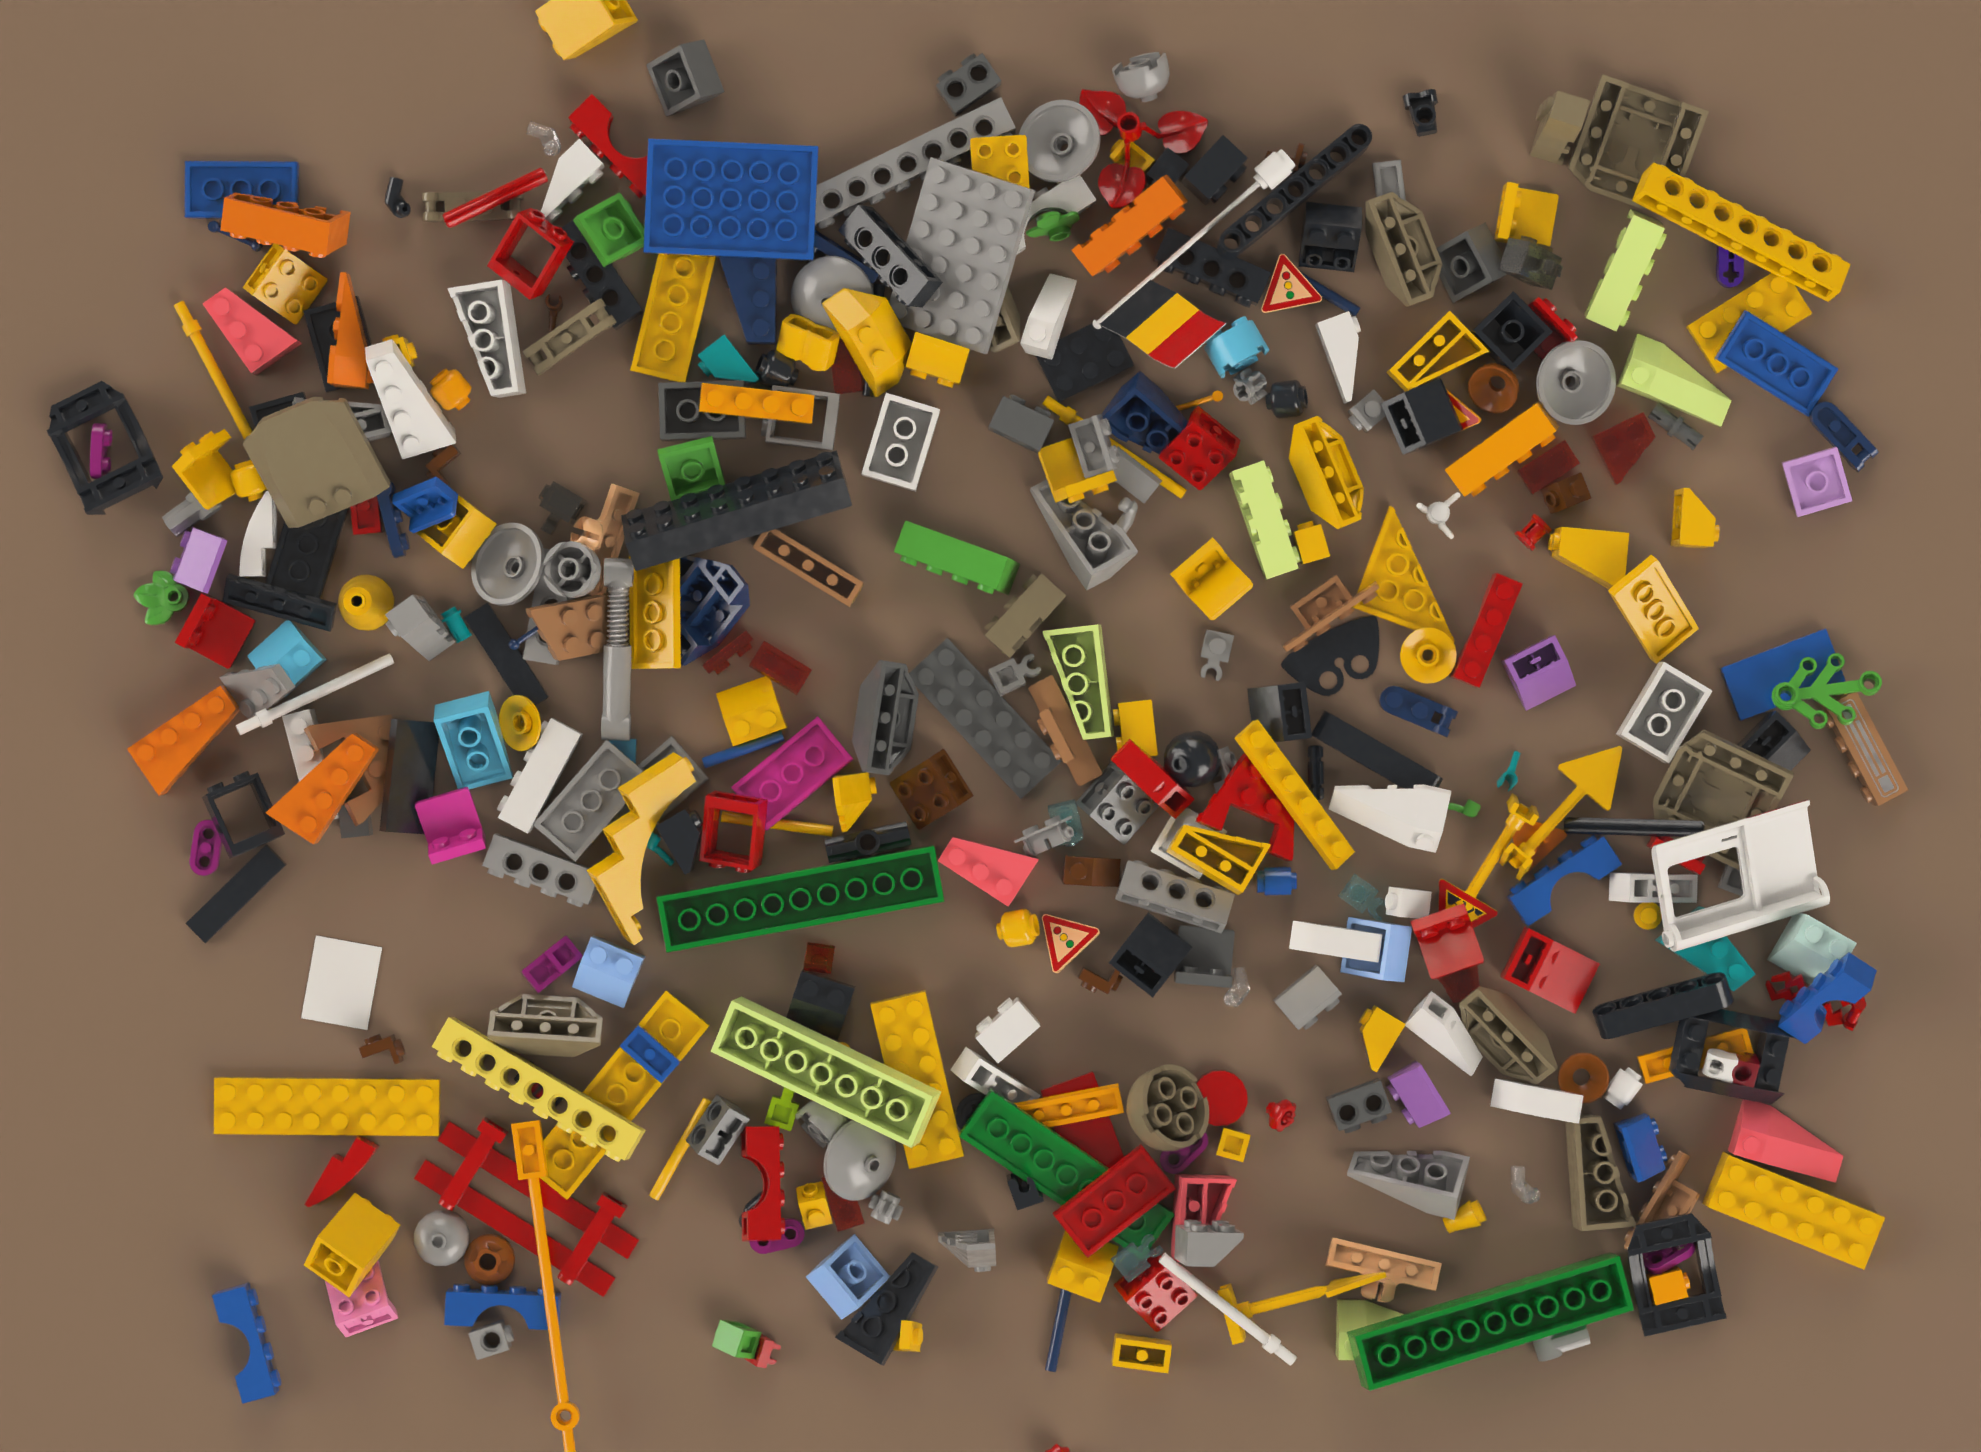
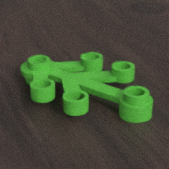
(1822, 692)

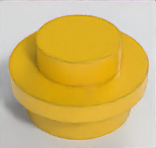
(1647, 915)

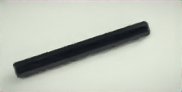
(1632, 827)

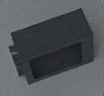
(240, 781)

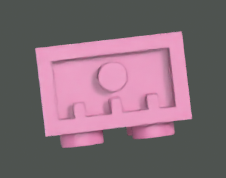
(365, 1307)

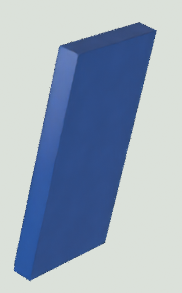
(212, 181)
(1776, 363)
(1754, 678)

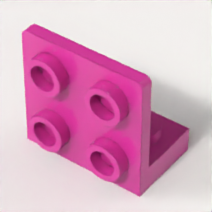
(451, 825)

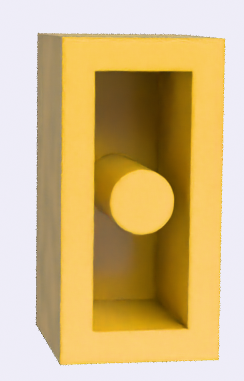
(1137, 724)
(1141, 1353)

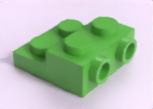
(611, 229)
(691, 467)

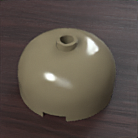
(1163, 1108)

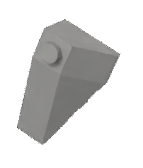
(1085, 537)
(1420, 1180)
(971, 1247)

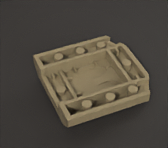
(1630, 131)
(315, 460)
(1718, 785)

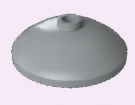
(1056, 125)
(822, 280)
(1590, 385)
(498, 560)
(849, 1161)

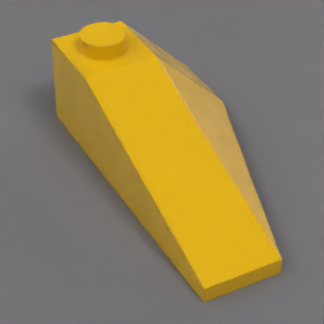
(852, 796)

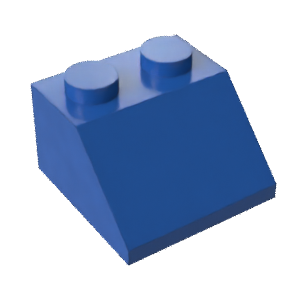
(1640, 1146)

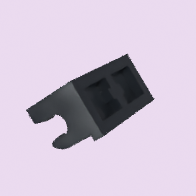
(1024, 1195)

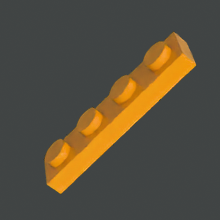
(756, 403)
(1656, 1064)
(1075, 1105)

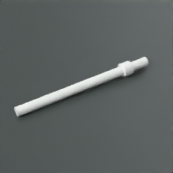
(264, 717)
(1270, 1342)

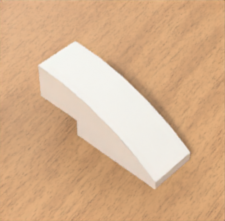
(259, 536)
(1335, 941)
(1536, 1100)

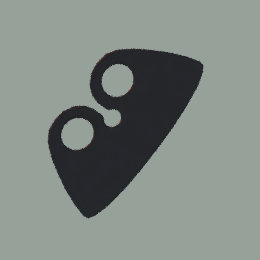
(1343, 642)

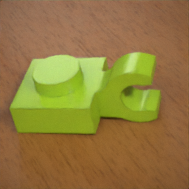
(782, 1110)

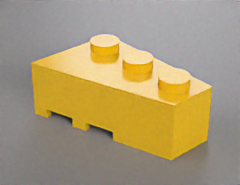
(1436, 353)

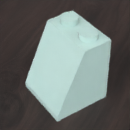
(1809, 947)

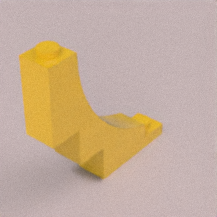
(620, 873)

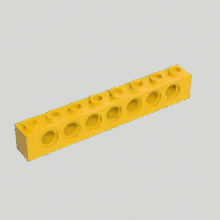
(1727, 233)

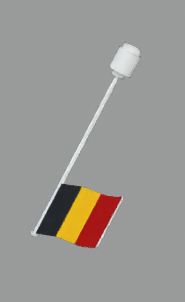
(1161, 319)

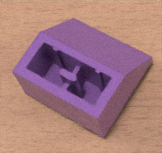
(1539, 672)

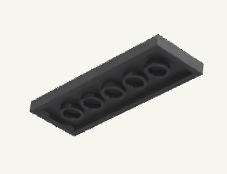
(984, 718)

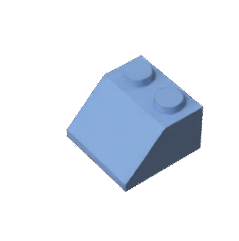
(1393, 951)
(608, 971)
(848, 1277)

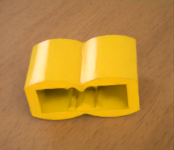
(808, 342)

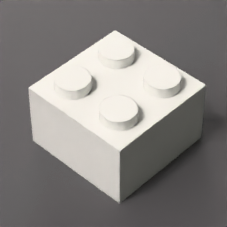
(1006, 1029)

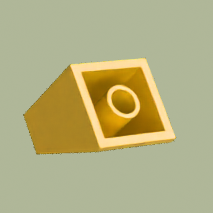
(583, 24)
(1592, 553)
(351, 1244)

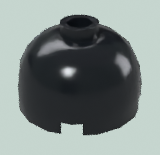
(1192, 759)

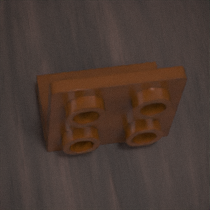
(931, 789)

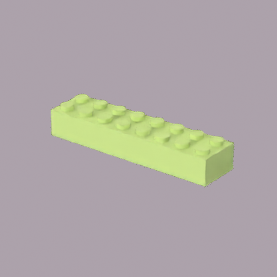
(826, 1071)

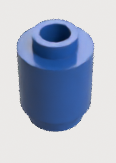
(1276, 881)

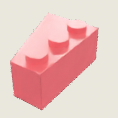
(250, 332)
(988, 867)
(1199, 1199)

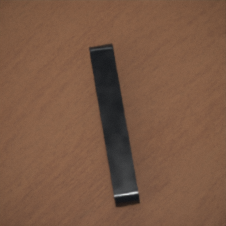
(1301, 180)

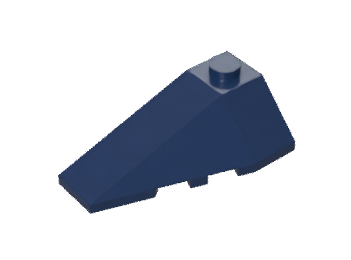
(1144, 415)

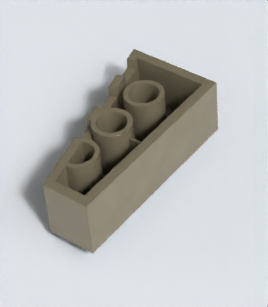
(1594, 1178)

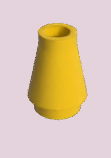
(1467, 1217)

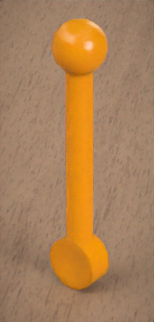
(1216, 396)

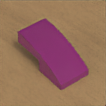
(551, 964)

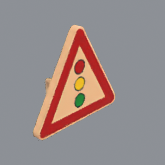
(1288, 288)
(1066, 939)

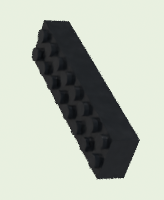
(735, 510)

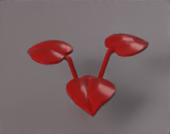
(1179, 131)

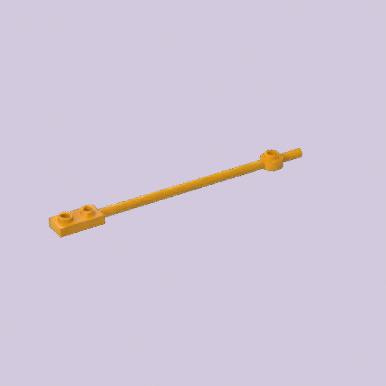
(532, 1165)

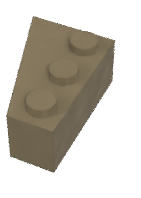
(1560, 123)
(1024, 614)

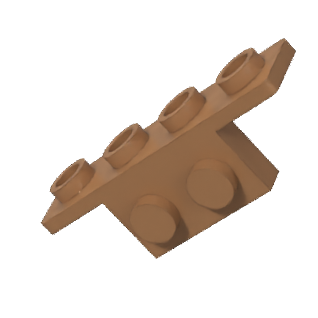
(1325, 605)
(1063, 729)
(1669, 1196)

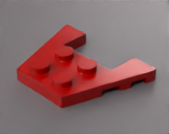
(1249, 792)

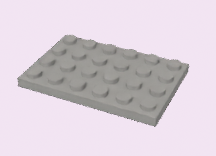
(969, 237)

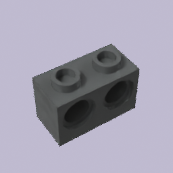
(972, 89)
(1357, 1098)
(717, 1129)

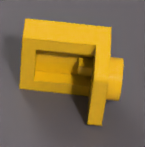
(1138, 157)
(813, 1205)
(910, 1337)

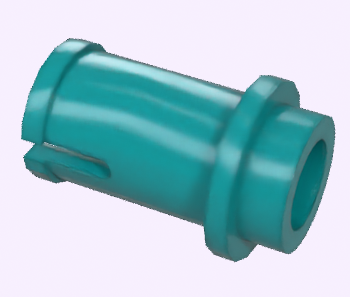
(456, 624)

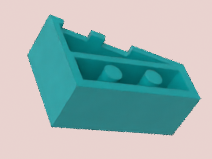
(1715, 957)

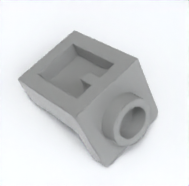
(1367, 412)

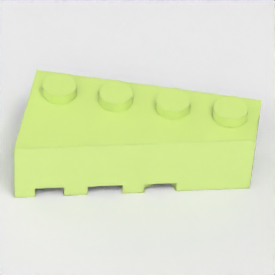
(1264, 519)

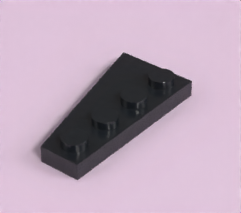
(878, 1324)

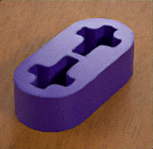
(1722, 266)

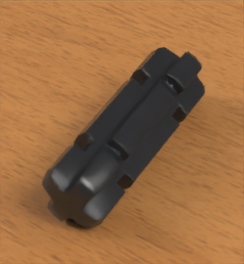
(1316, 771)

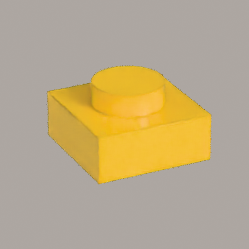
(1233, 1144)

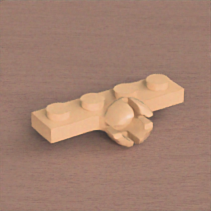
(606, 533)
(1397, 1266)

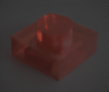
(819, 958)

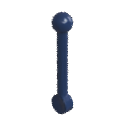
(214, 227)
(515, 643)

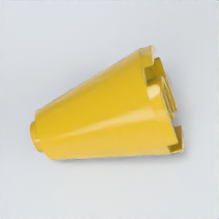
(376, 602)

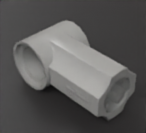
(187, 514)
(1554, 1345)

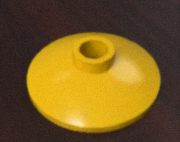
(1442, 660)
(520, 722)

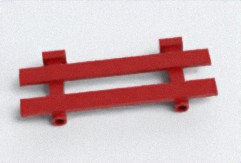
(480, 1154)

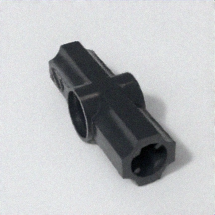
(849, 846)

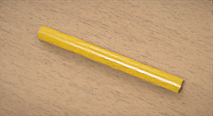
(783, 824)
(678, 1152)

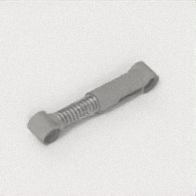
(617, 653)

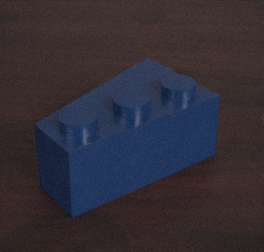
(754, 295)

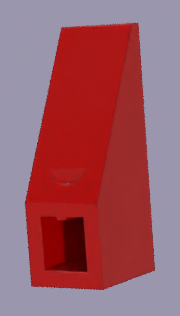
(1152, 778)

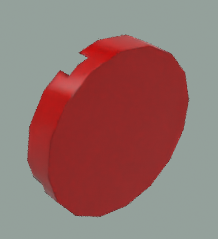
(1225, 1096)

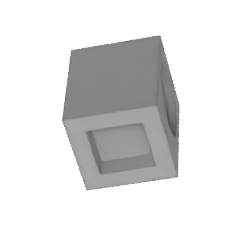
(480, 1345)

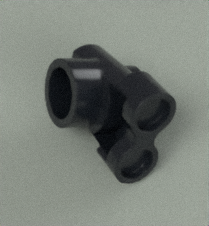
(1422, 106)

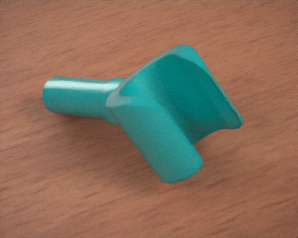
(1510, 775)
(652, 845)

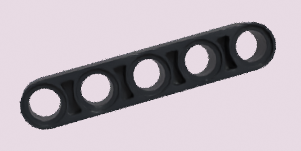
(1372, 753)
(1663, 1005)

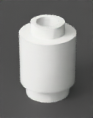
(1623, 1087)

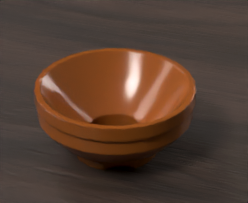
(1486, 395)
(1597, 1081)
(500, 1249)

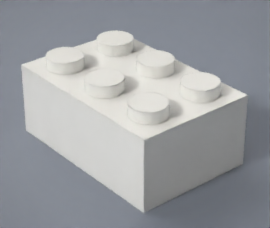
(900, 442)
(1664, 712)

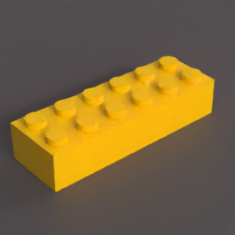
(912, 1048)
(1793, 1210)

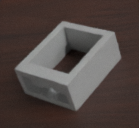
(830, 425)

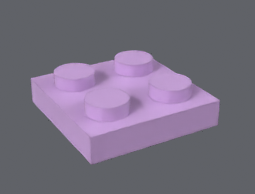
(1816, 481)

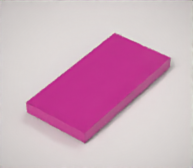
(795, 770)

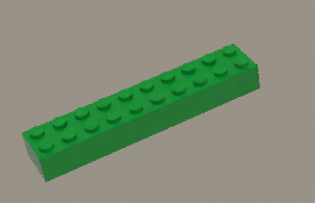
(800, 898)
(1490, 1321)

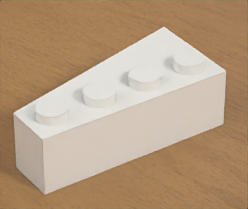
(410, 410)

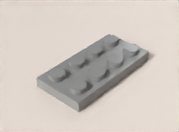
(588, 801)

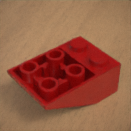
(1549, 970)

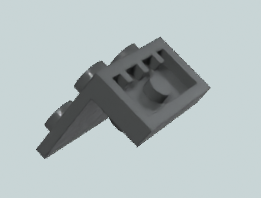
(1117, 803)
(1209, 958)

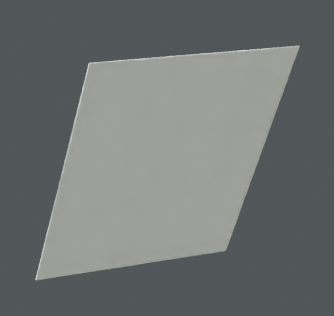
(341, 982)

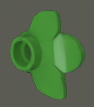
(1054, 225)
(157, 598)

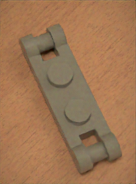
(456, 199)
(569, 337)

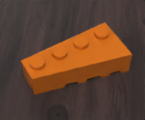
(285, 224)
(1131, 226)
(323, 791)

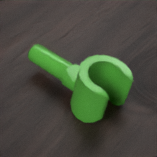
(1470, 809)

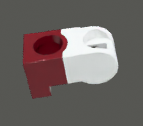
(1731, 1067)

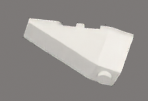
(1405, 815)

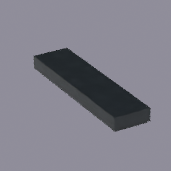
(279, 602)
(508, 662)
(236, 894)

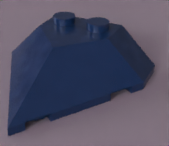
(710, 604)

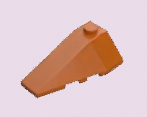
(348, 358)

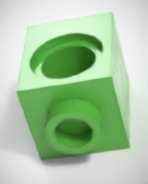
(736, 1339)

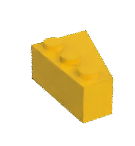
(1220, 857)

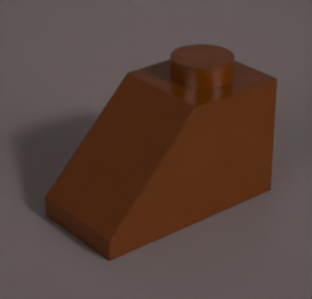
(1091, 871)

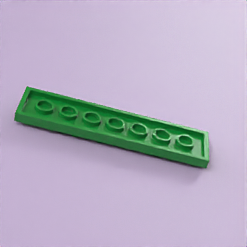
(1048, 1158)

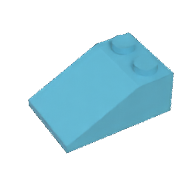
(473, 740)

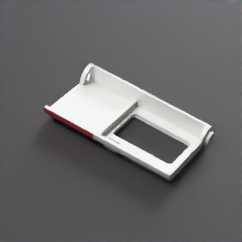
(1774, 871)

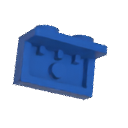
(427, 503)

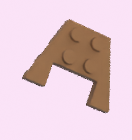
(377, 732)

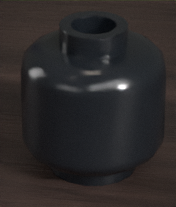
(776, 369)
(1287, 399)

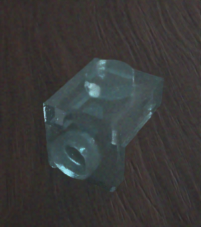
(1065, 810)

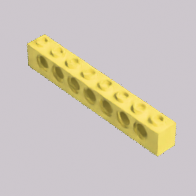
(448, 1046)

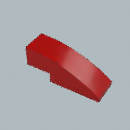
(342, 1170)

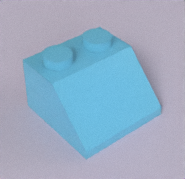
(289, 649)

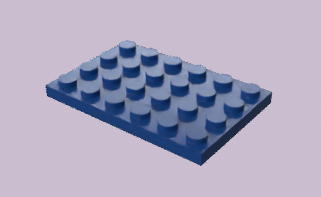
(731, 199)

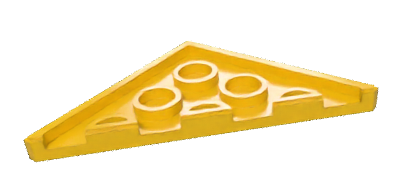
(1403, 588)

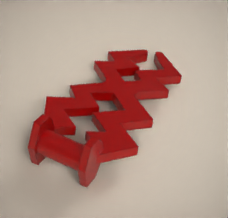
(1832, 1017)

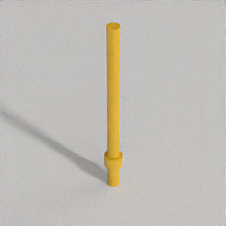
(192, 329)
(1069, 415)

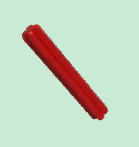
(495, 197)

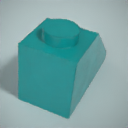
(725, 363)

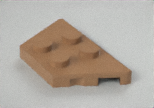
(573, 626)

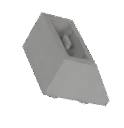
(1308, 998)
(1205, 1244)

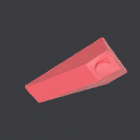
(1776, 1140)

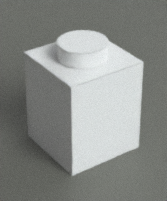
(1407, 902)

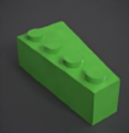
(956, 557)

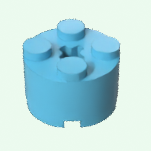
(1236, 347)

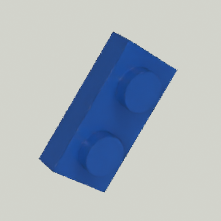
(650, 1053)

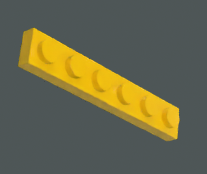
(1294, 794)

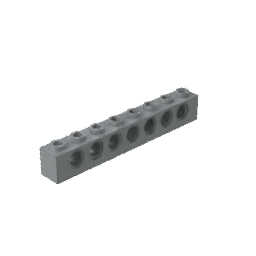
(993, 113)

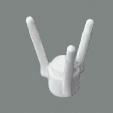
(1439, 513)

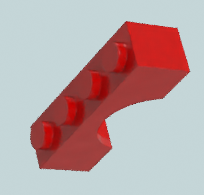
(594, 122)
(1487, 630)
(763, 1149)

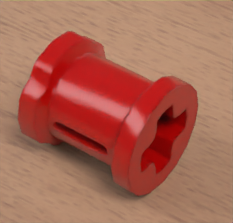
(1533, 532)

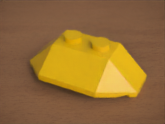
(871, 336)
(1326, 472)

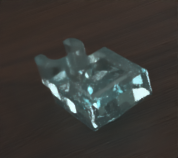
(1361, 896)
(1132, 1260)

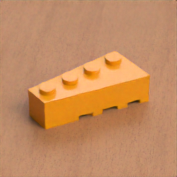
(1502, 449)

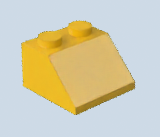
(937, 359)
(1692, 522)
(460, 535)
(751, 710)
(1080, 1274)

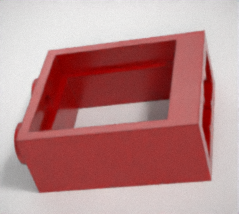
(513, 271)
(737, 803)

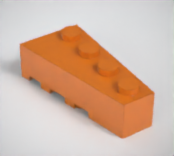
(178, 742)

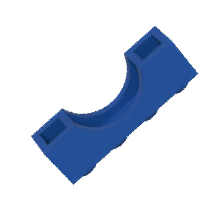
(1533, 898)
(1844, 981)
(466, 1304)
(238, 1308)

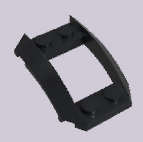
(119, 483)
(1770, 1053)
(1682, 1312)

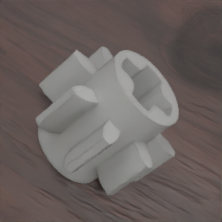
(1250, 386)
(885, 1207)

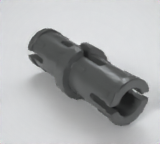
(1675, 426)

